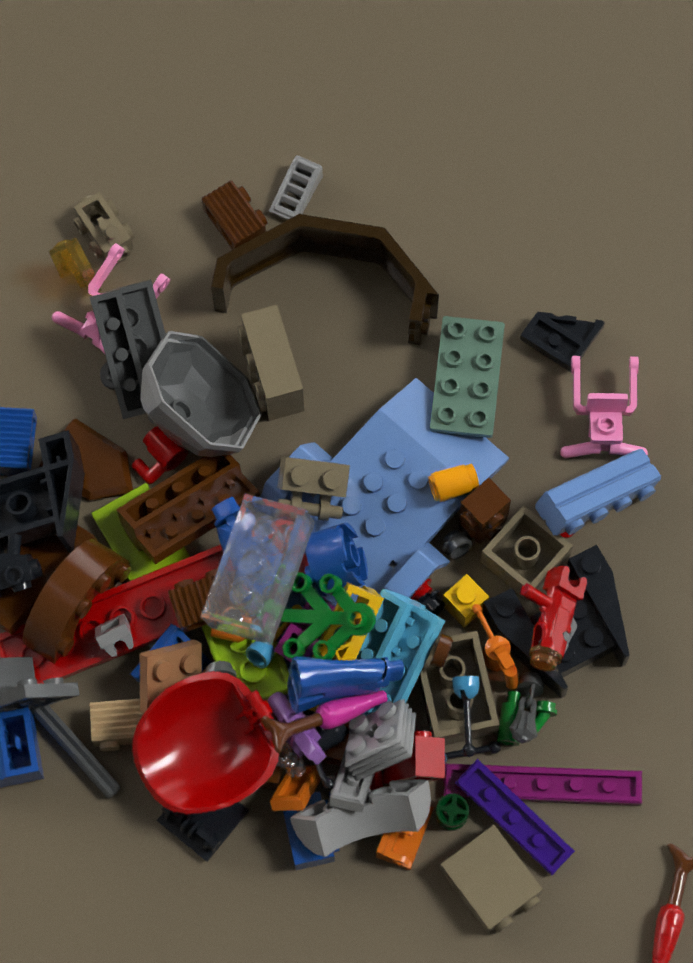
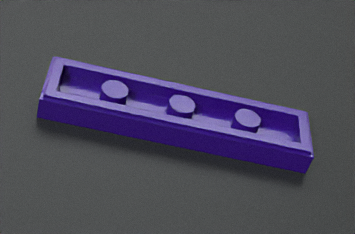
(514, 817)

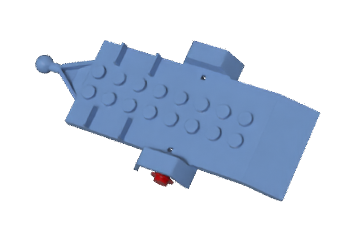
(391, 493)

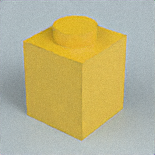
(462, 597)

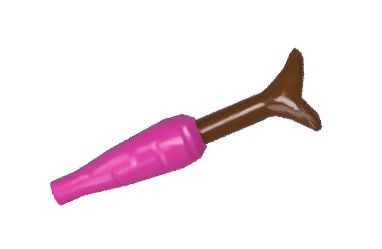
(327, 716)

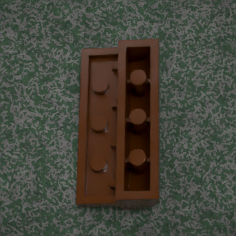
(181, 506)

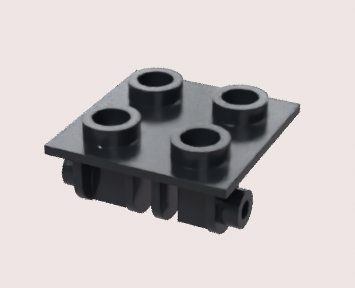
(205, 830)

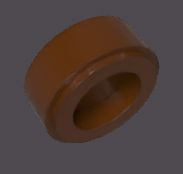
(441, 651)

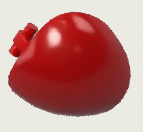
(204, 744)

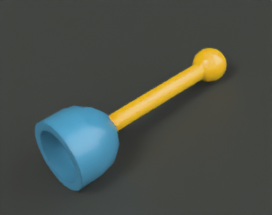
(261, 653)

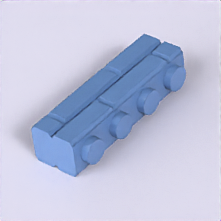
(597, 492)

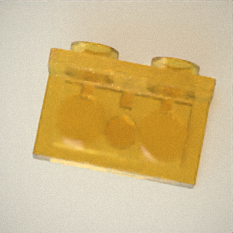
(71, 259)

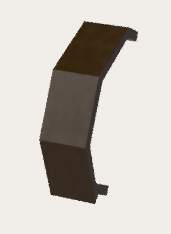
(329, 238)

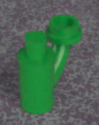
(509, 711)

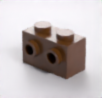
(484, 511)

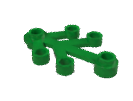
(323, 617)

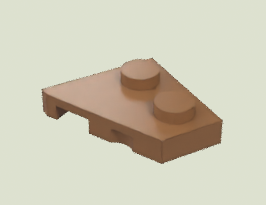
(165, 667)

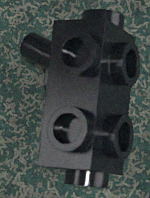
(17, 569)

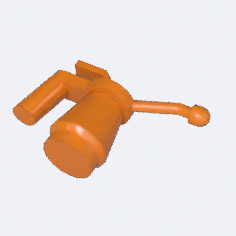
(497, 652)

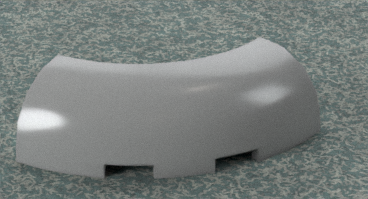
(386, 810)

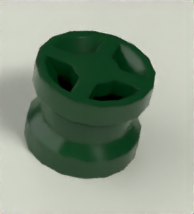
(452, 805)

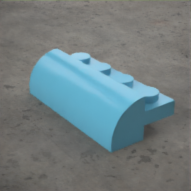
(402, 633)

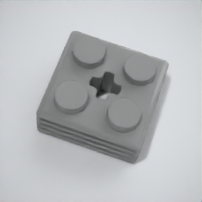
(380, 739)

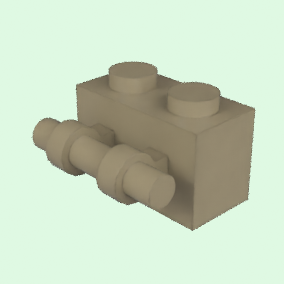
(316, 478)

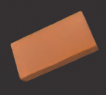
(295, 792)

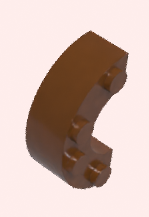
(69, 597)

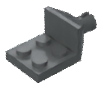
(21, 690)

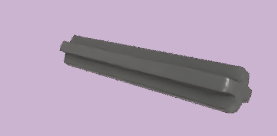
(77, 751)

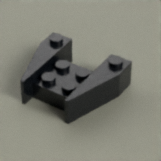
(45, 498)
(596, 615)

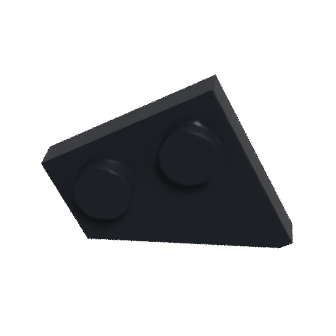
(560, 336)

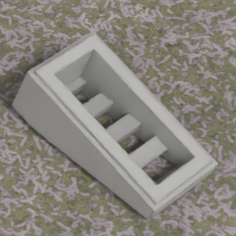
(297, 172)

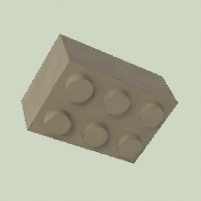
(271, 363)
(441, 704)

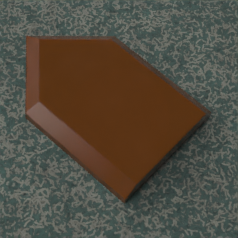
(103, 463)

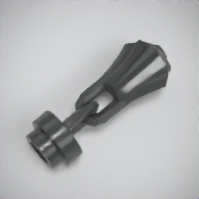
(524, 725)

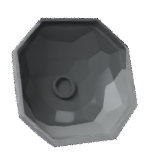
(198, 396)

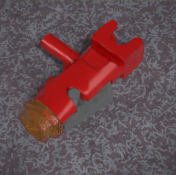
(556, 619)

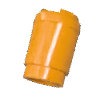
(453, 482)

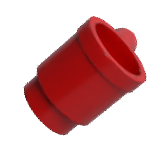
(163, 451)

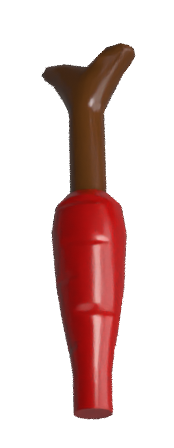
(671, 915)

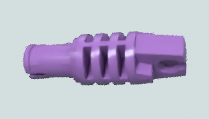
(301, 743)

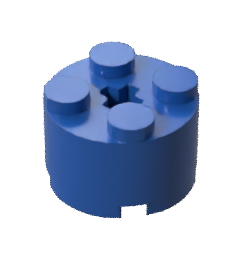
(336, 554)

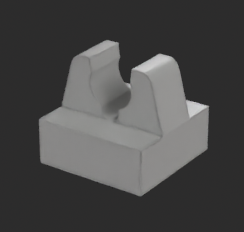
(113, 631)

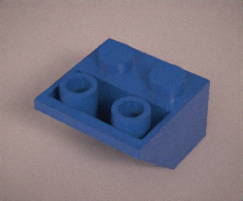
(19, 748)

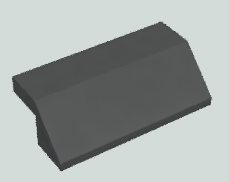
(129, 333)

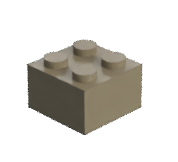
(525, 551)

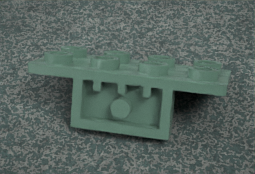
(467, 377)

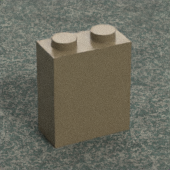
(492, 880)

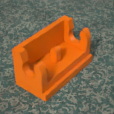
(402, 846)

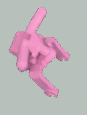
(90, 327)
(605, 416)

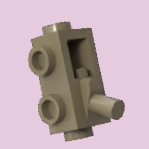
(108, 229)

